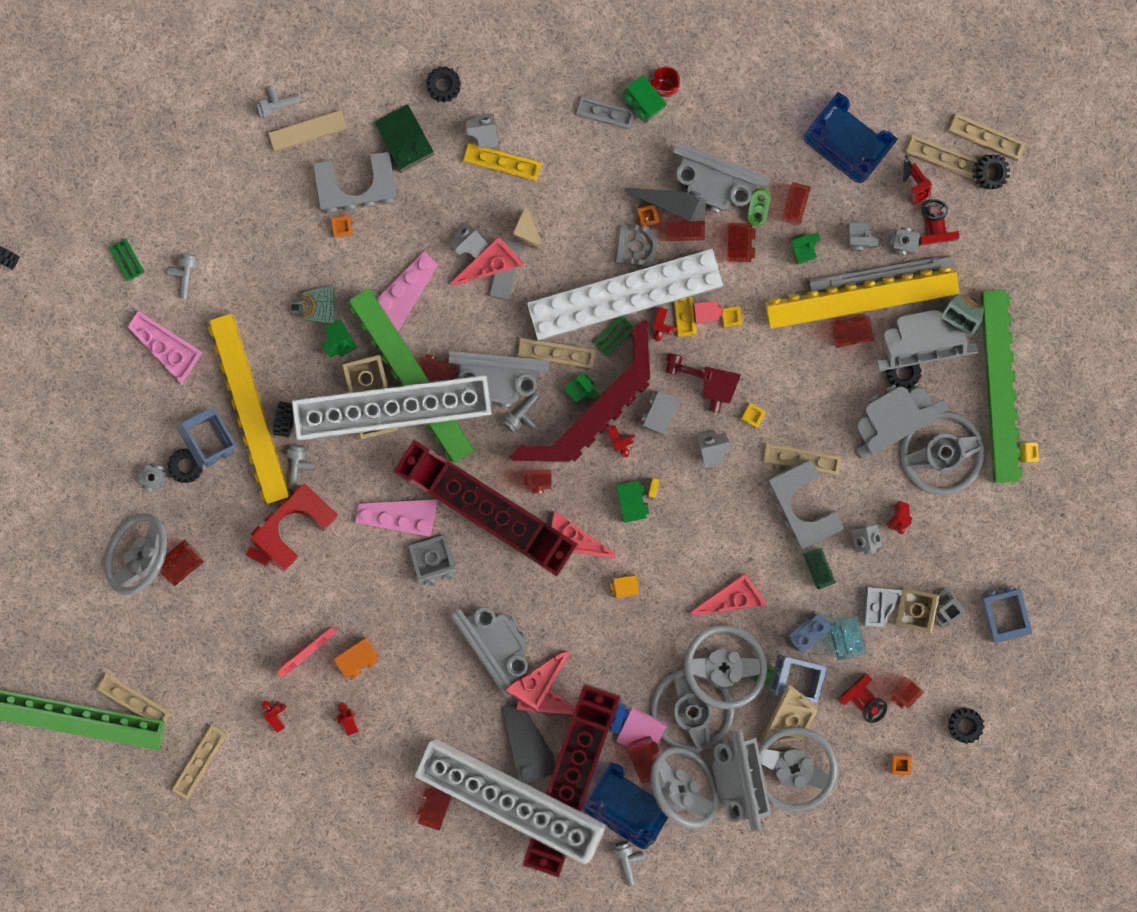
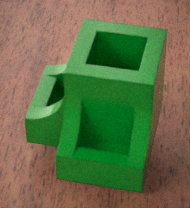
(803, 247)
(338, 339)
(581, 388)

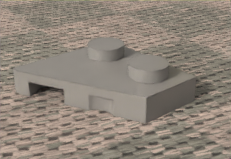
(878, 605)

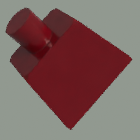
(719, 388)

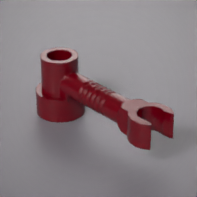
(674, 365)

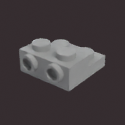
(433, 560)

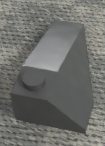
(685, 204)
(529, 749)

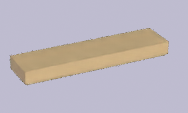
(307, 130)
(986, 137)
(941, 156)
(556, 353)
(791, 456)
(132, 699)
(199, 762)

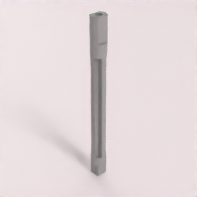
(879, 273)

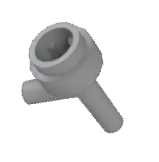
(264, 108)
(187, 262)
(512, 421)
(297, 452)
(622, 850)

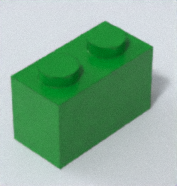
(643, 99)
(632, 501)

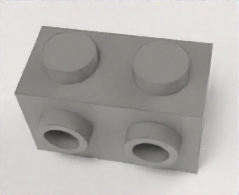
(660, 412)

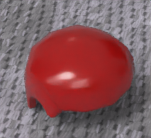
(666, 81)

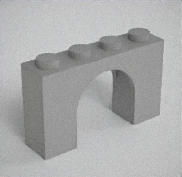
(382, 189)
(806, 531)

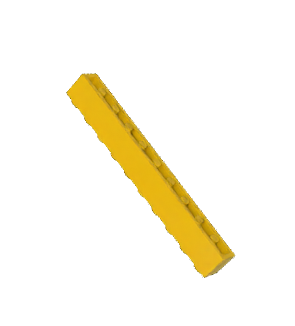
(862, 297)
(250, 409)

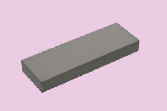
(605, 112)
(503, 280)

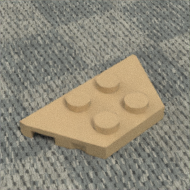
(791, 711)

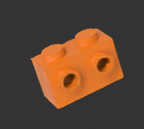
(356, 658)

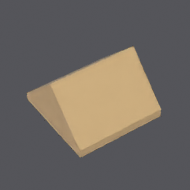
(526, 230)
(917, 610)

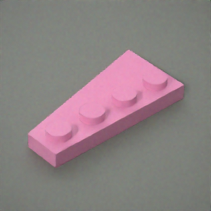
(406, 289)
(169, 348)
(403, 516)

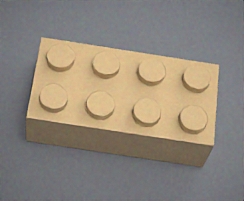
(367, 376)

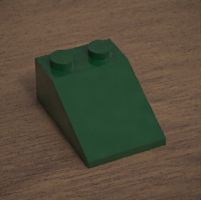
(404, 138)

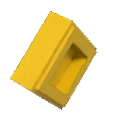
(731, 316)
(753, 415)
(1029, 452)
(653, 488)

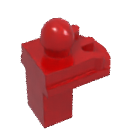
(659, 326)
(619, 443)
(901, 519)
(258, 556)
(271, 714)
(347, 719)

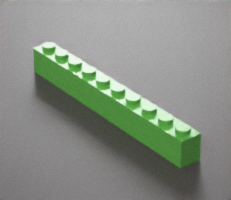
(405, 367)
(1000, 386)
(81, 720)

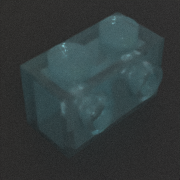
(847, 638)

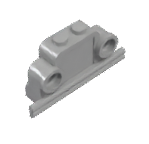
(716, 179)
(923, 339)
(505, 375)
(895, 417)
(496, 644)
(741, 780)

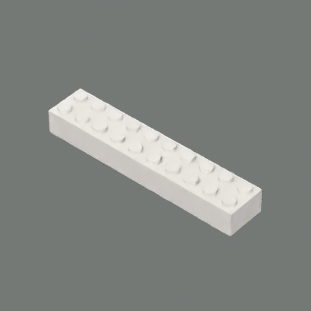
(625, 295)
(392, 408)
(510, 801)

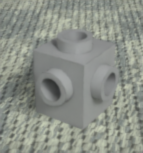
(911, 241)
(160, 477)
(867, 539)

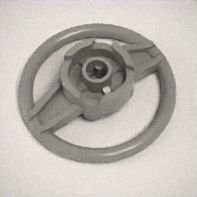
(930, 455)
(143, 558)
(736, 667)
(697, 725)
(807, 772)
(678, 792)

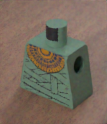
(316, 305)
(964, 314)

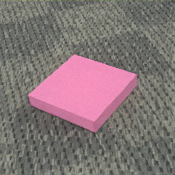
(639, 726)

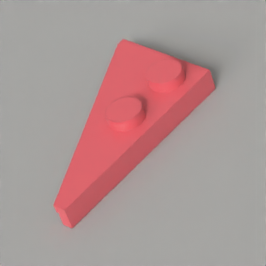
(492, 260)
(585, 542)
(737, 595)
(303, 652)
(535, 685)
(551, 704)

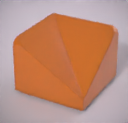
(648, 214)
(901, 765)

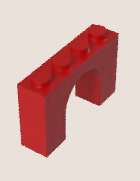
(303, 502)

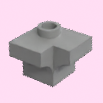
(483, 129)
(859, 237)
(468, 240)
(712, 447)
(948, 608)

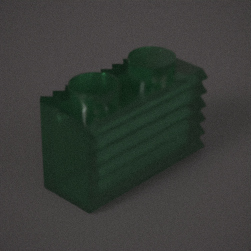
(819, 568)

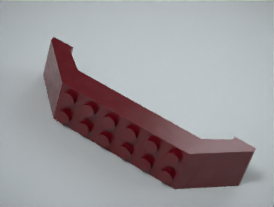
(604, 409)
(485, 507)
(575, 766)

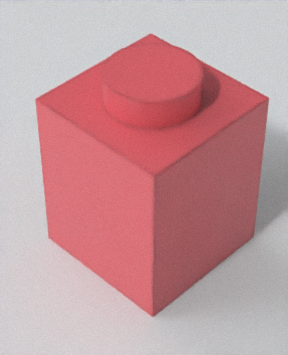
(707, 312)

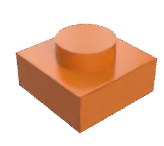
(342, 226)

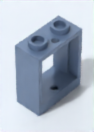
(212, 416)
(814, 630)
(1009, 634)
(782, 670)

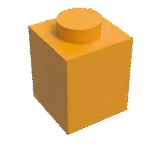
(625, 586)

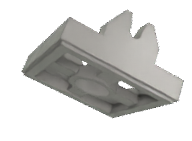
(652, 233)

